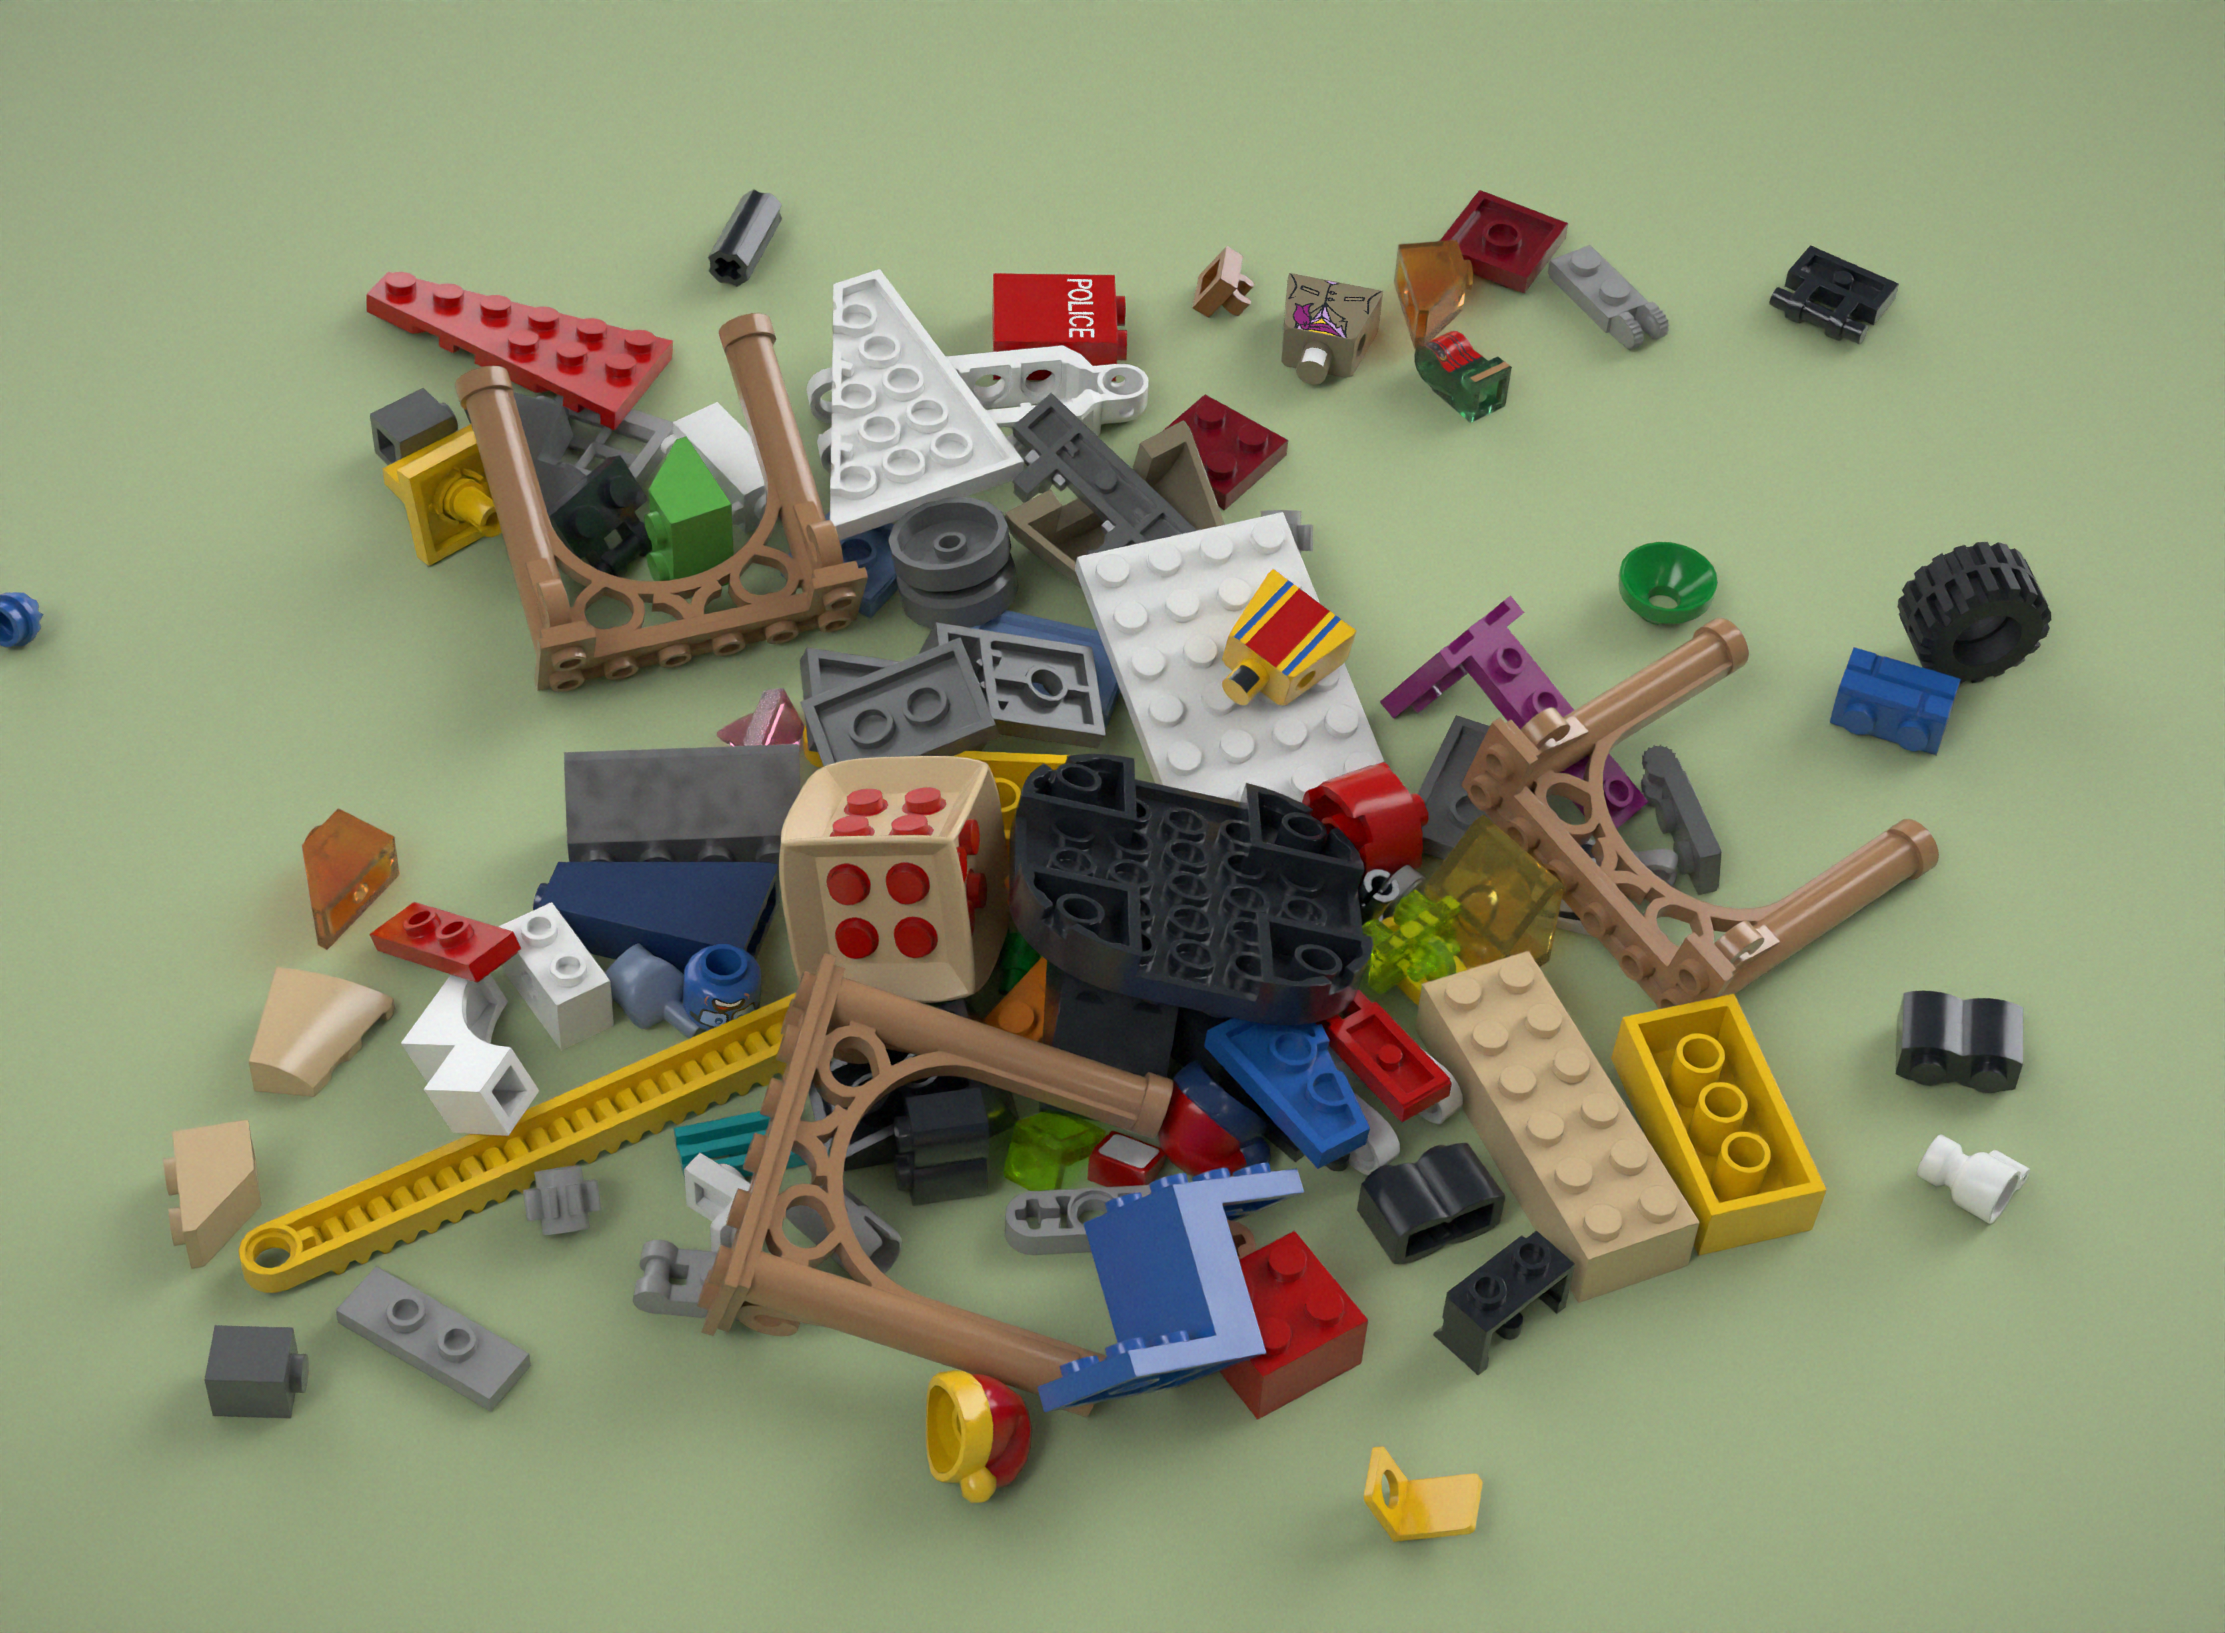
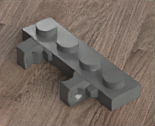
(1073, 456)

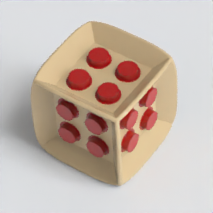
(898, 874)

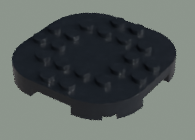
(1187, 893)

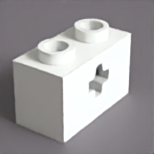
(559, 977)

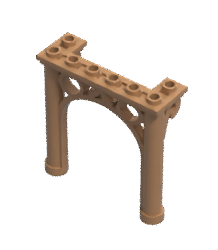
(576, 651)
(1523, 767)
(857, 1026)

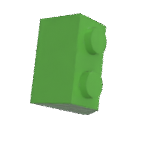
(687, 517)

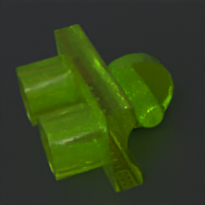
(1418, 948)

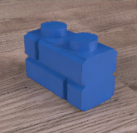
(1894, 701)

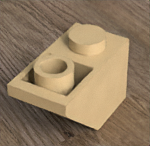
(215, 1186)

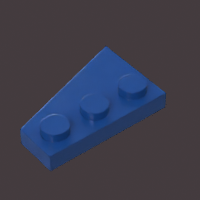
(1294, 1083)

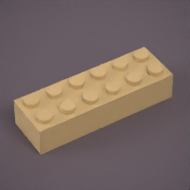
(1556, 1125)

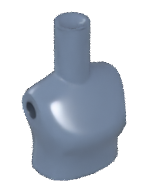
(650, 990)

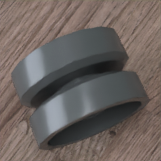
(954, 562)

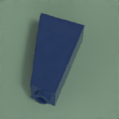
(664, 905)

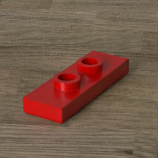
(446, 941)

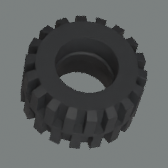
(1974, 612)

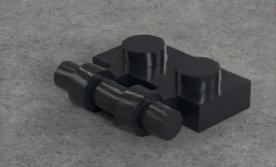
(1839, 284)
(596, 508)

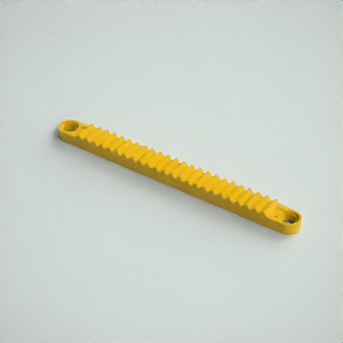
(490, 1166)

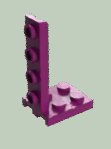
(1515, 688)

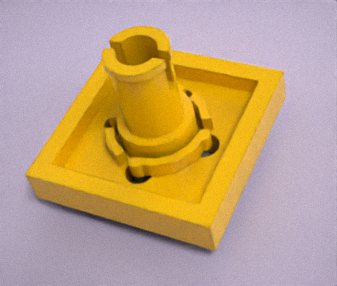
(461, 505)

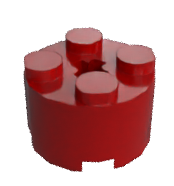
(1375, 816)

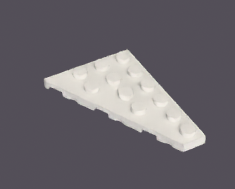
(901, 415)

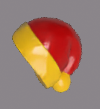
(975, 1433)

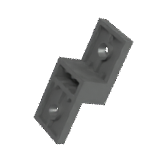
(1005, 672)

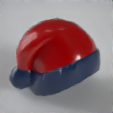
(1209, 1126)

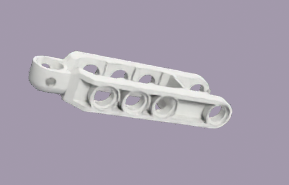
(1074, 381)

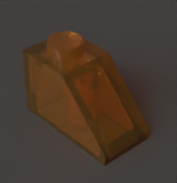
(1431, 286)
(346, 872)

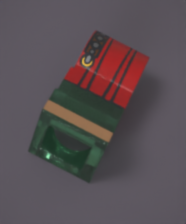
(1462, 374)

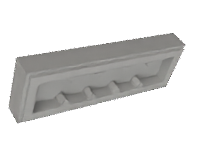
(433, 1338)

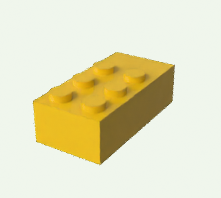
(1718, 1122)

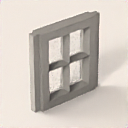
(635, 439)

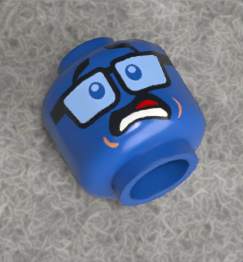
(720, 985)

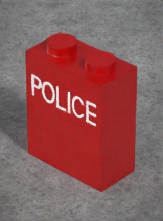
(1059, 311)

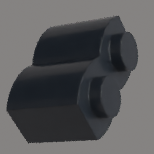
(1959, 1041)
(942, 1146)
(1430, 1202)

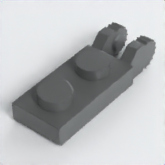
(1681, 815)

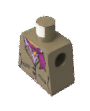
(1327, 326)

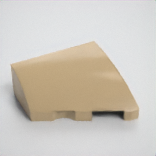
(311, 1029)

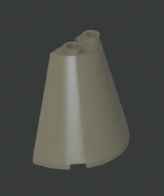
(1065, 532)

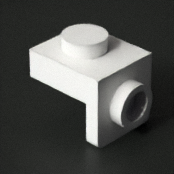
(711, 1193)

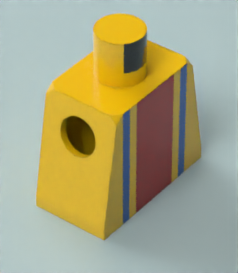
(1283, 644)

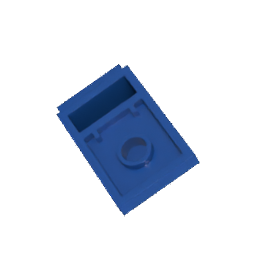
(1172, 1285)

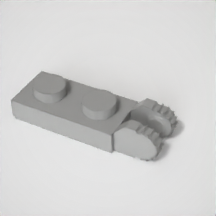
(1607, 297)

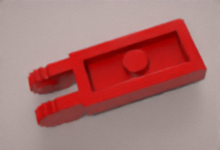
(1386, 1058)

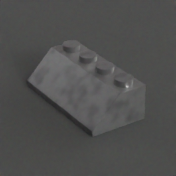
(680, 803)

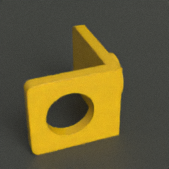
(1421, 1506)

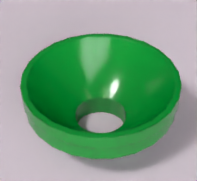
(1670, 572)

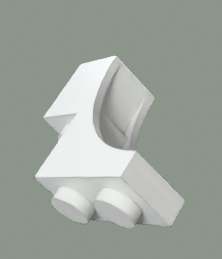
(468, 1079)

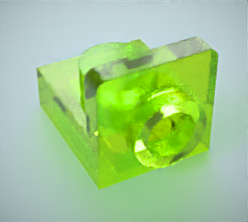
(1045, 1146)

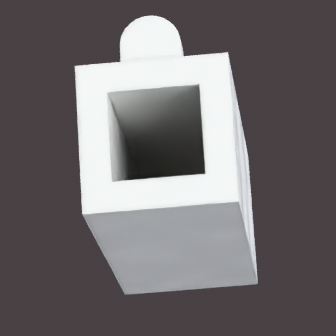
(730, 459)

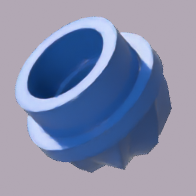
(18, 619)

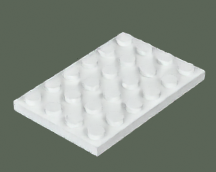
(1165, 630)

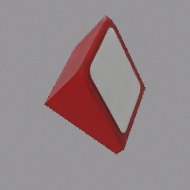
(1124, 1161)

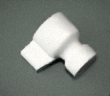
(1977, 1182)

